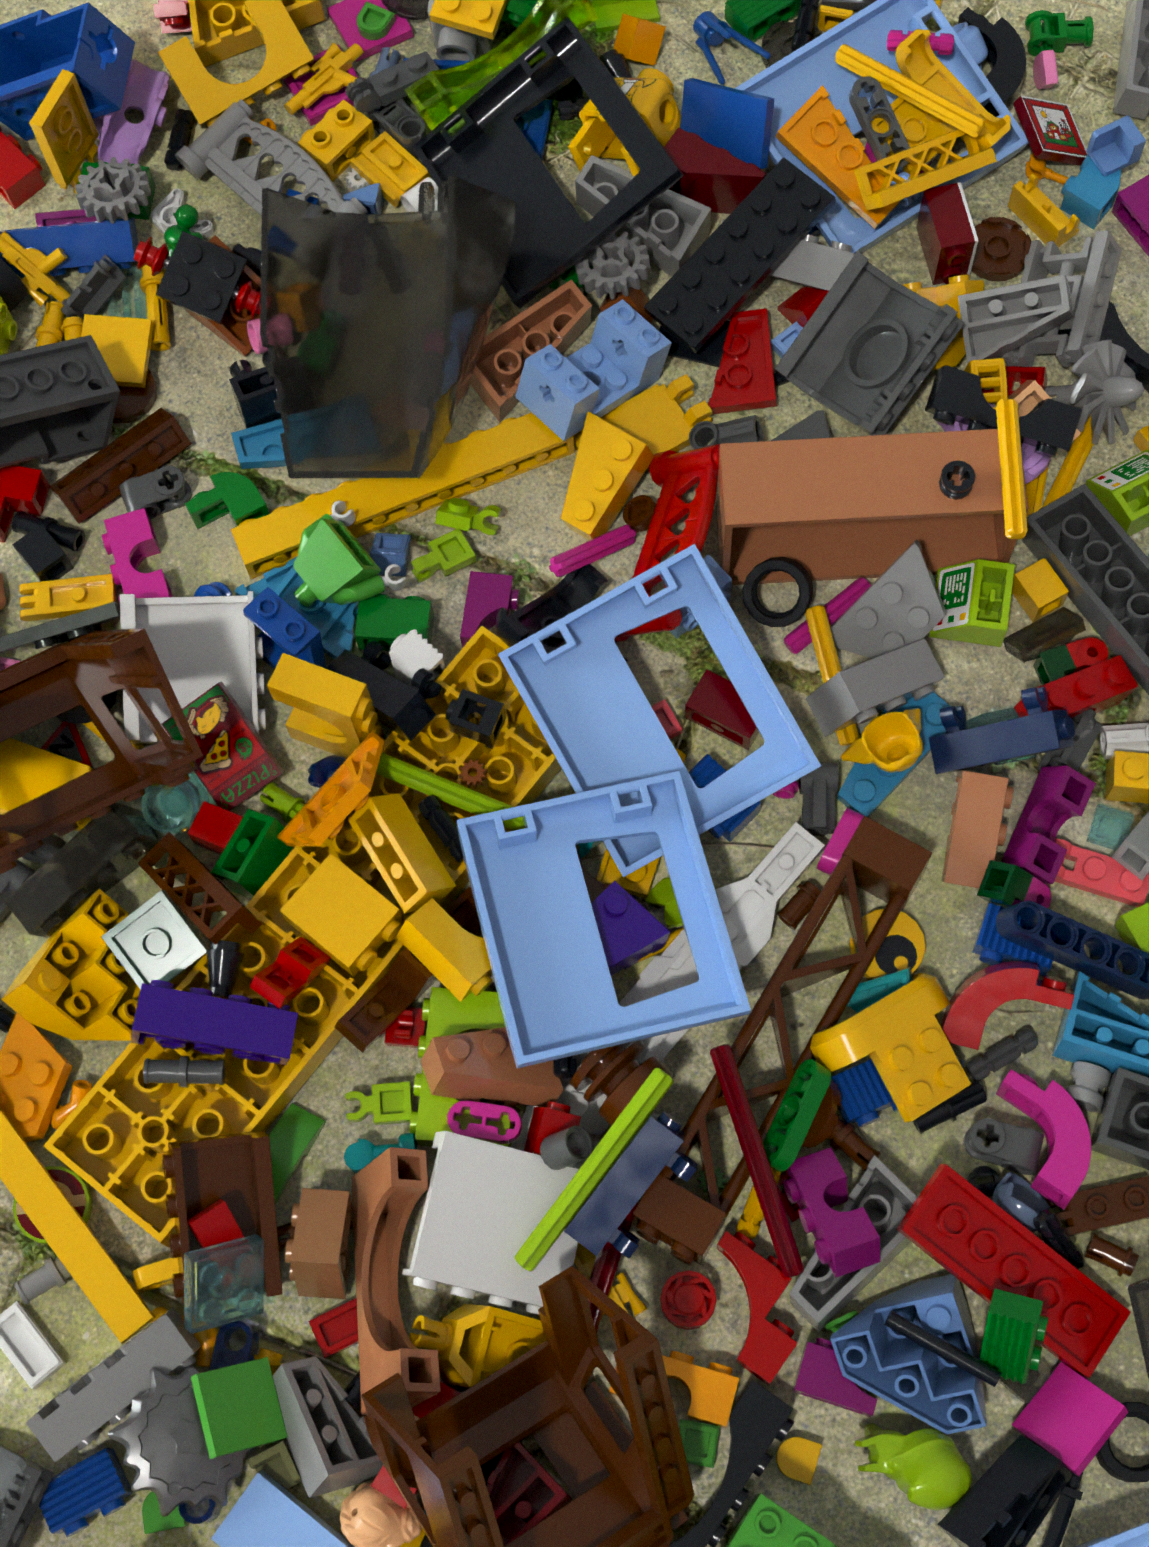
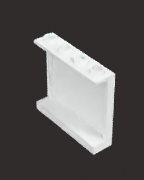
(198, 646)
(479, 1216)

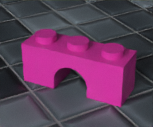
(130, 541)

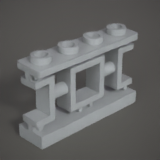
(1088, 296)

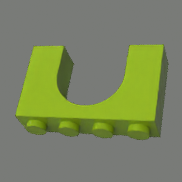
(451, 1017)

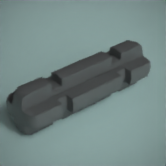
(1002, 1055)

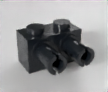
(254, 393)

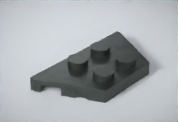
(61, 629)

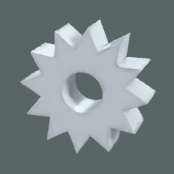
(352, 183)

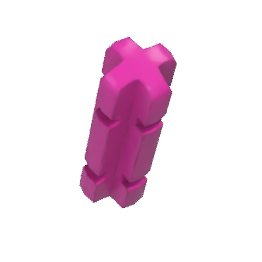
(942, 43)

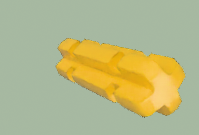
(750, 1221)

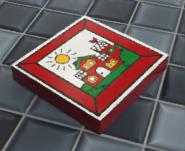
(1050, 130)

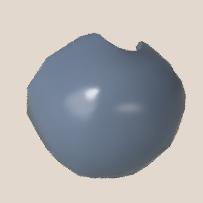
(1019, 1200)

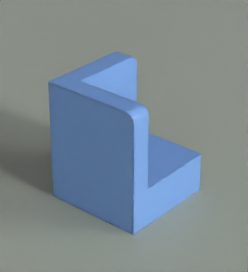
(1116, 146)

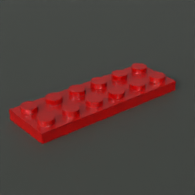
(995, 1251)

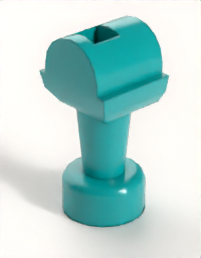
(363, 1152)

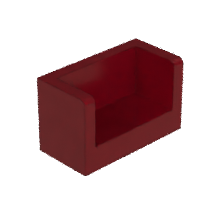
(721, 711)

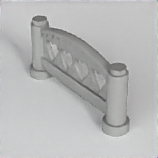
(217, 151)

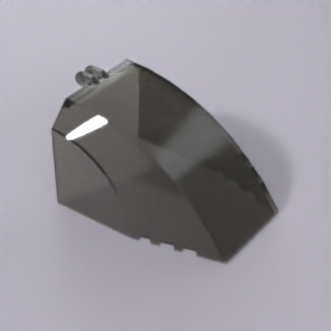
(377, 324)

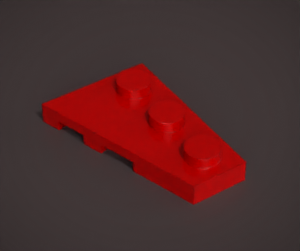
(746, 366)

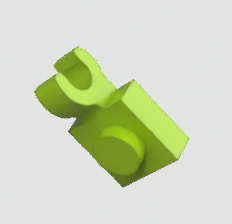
(461, 515)
(446, 553)

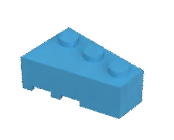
(1103, 1031)

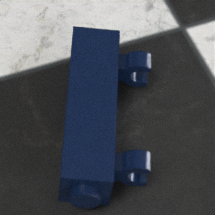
(1001, 741)
(626, 1182)

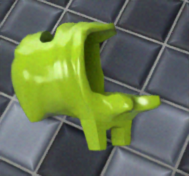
(921, 1464)

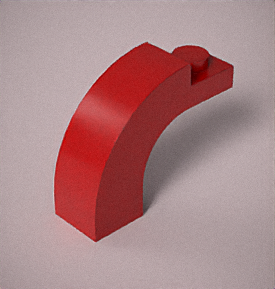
(992, 987)

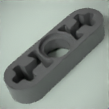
(861, 106)

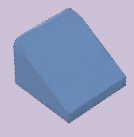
(369, 196)
(390, 550)

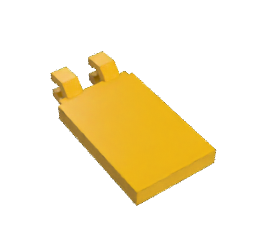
(65, 130)
(657, 417)
(32, 772)

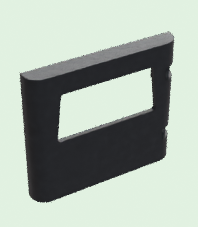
(499, 158)

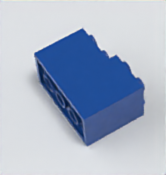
(43, 44)

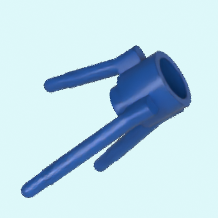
(713, 32)

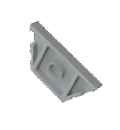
(893, 610)

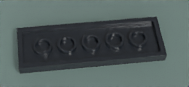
(739, 254)

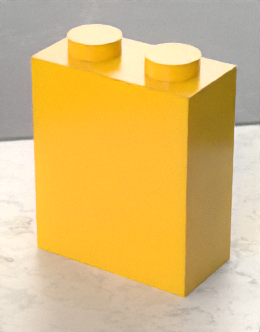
(343, 915)

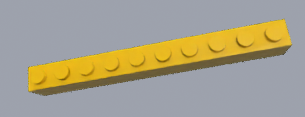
(378, 502)

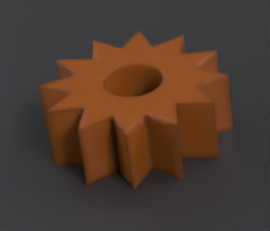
(469, 767)

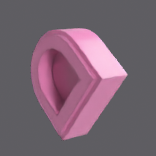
(1045, 70)

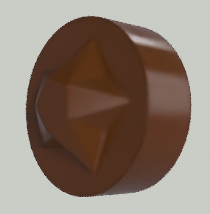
(639, 512)

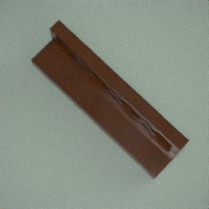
(129, 456)
(207, 883)

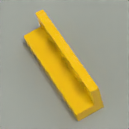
(930, 177)

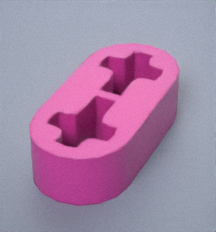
(841, 837)
(485, 1112)

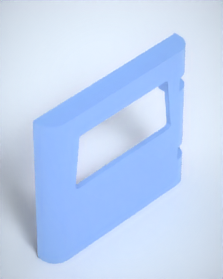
(813, 65)
(605, 725)
(546, 936)

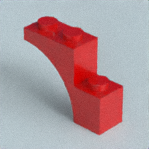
(766, 1342)

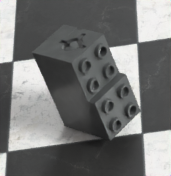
(53, 399)

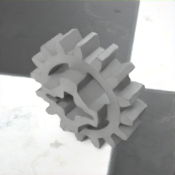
(113, 190)
(613, 266)

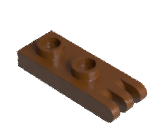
(1106, 1206)

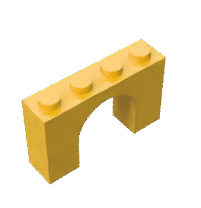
(284, 57)
(327, 706)
(447, 950)

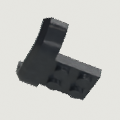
(567, 596)

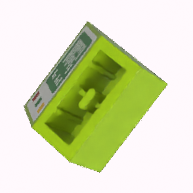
(1125, 492)
(975, 601)

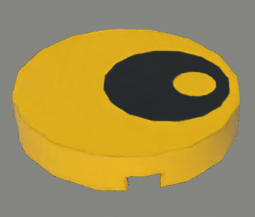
(901, 948)

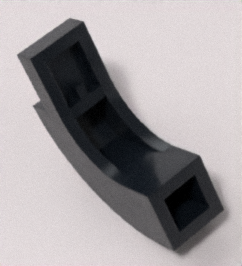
(1004, 56)

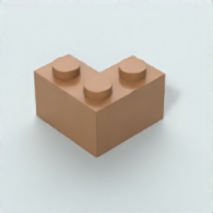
(319, 1247)

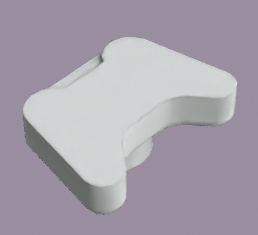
(163, 214)

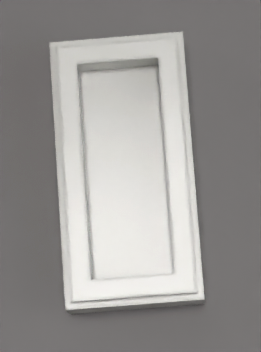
(28, 1346)

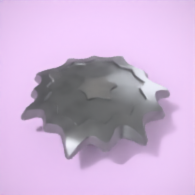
(170, 1448)

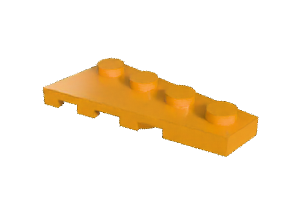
(830, 150)

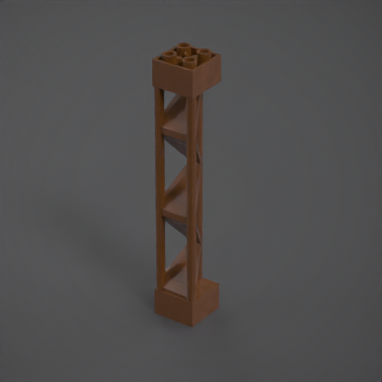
(880, 865)

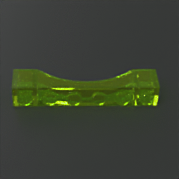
(447, 89)

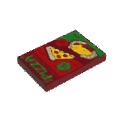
(234, 755)

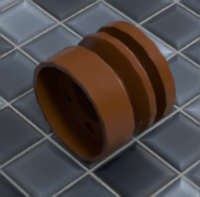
(615, 1074)

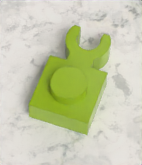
(388, 1104)

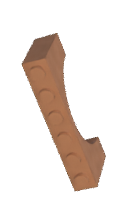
(382, 1205)

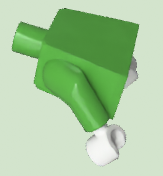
(337, 565)

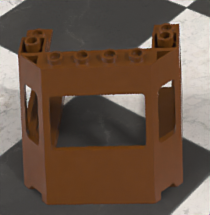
(82, 675)
(450, 1444)

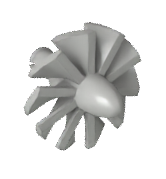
(1102, 389)

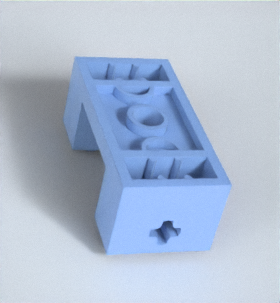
(608, 371)

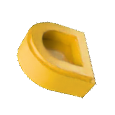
(798, 1459)

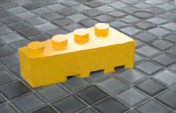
(226, 29)

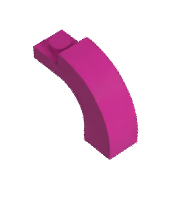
(1064, 1131)

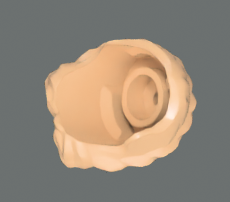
(376, 1520)

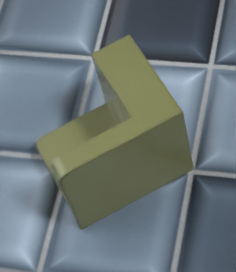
(278, 1464)

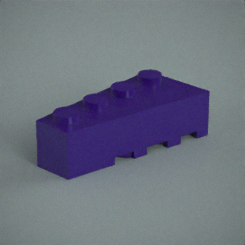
(626, 928)
(213, 1023)

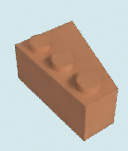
(975, 827)
(483, 1067)

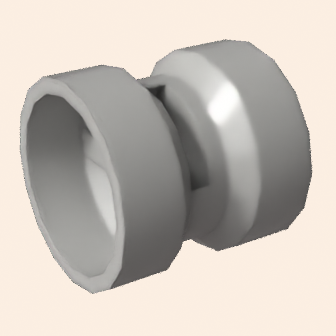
(1088, 1085)

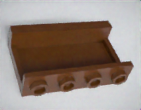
(226, 1169)

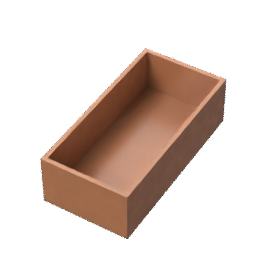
(858, 504)

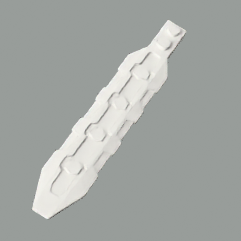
(749, 918)

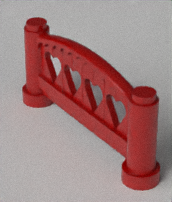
(676, 475)

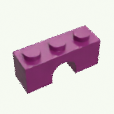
(1053, 800)
(842, 1238)

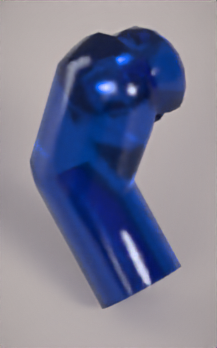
(323, 769)

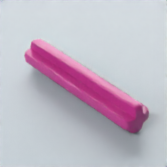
(592, 550)
(801, 637)

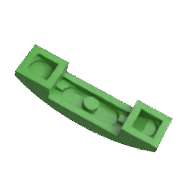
(289, 1141)

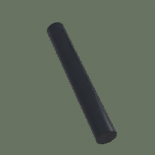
(943, 1348)

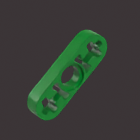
(805, 1096)

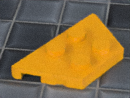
(339, 796)
(30, 1079)

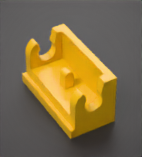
(1041, 213)

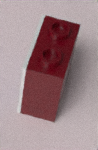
(946, 232)

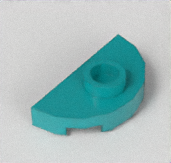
(877, 988)

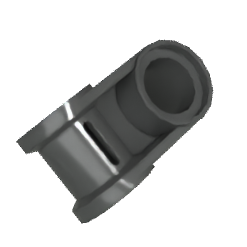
(400, 124)
(155, 492)
(1010, 1146)

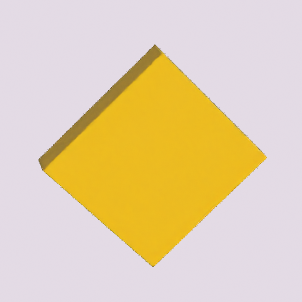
(123, 345)

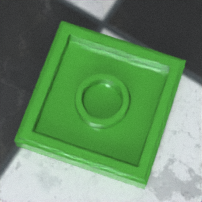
(238, 1407)

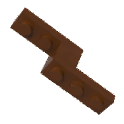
(400, 986)

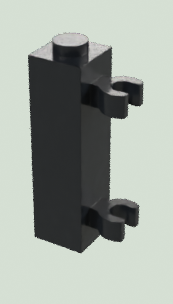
(396, 704)

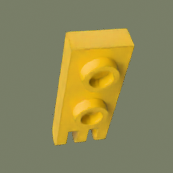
(65, 596)

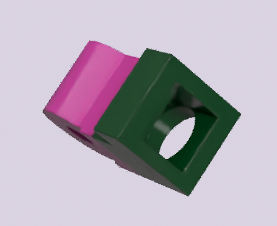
(1011, 885)

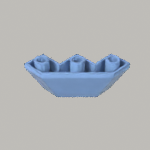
(907, 1371)

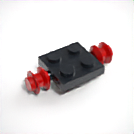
(199, 277)

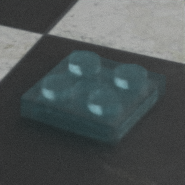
(223, 1283)

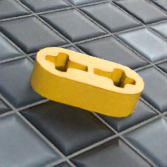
(155, 1274)

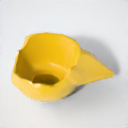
(889, 742)

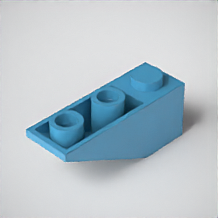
(1090, 193)

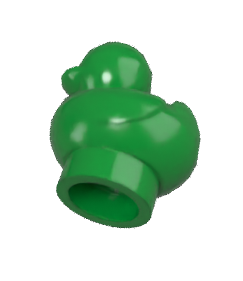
(186, 218)

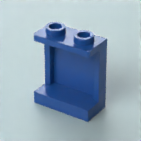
(284, 630)

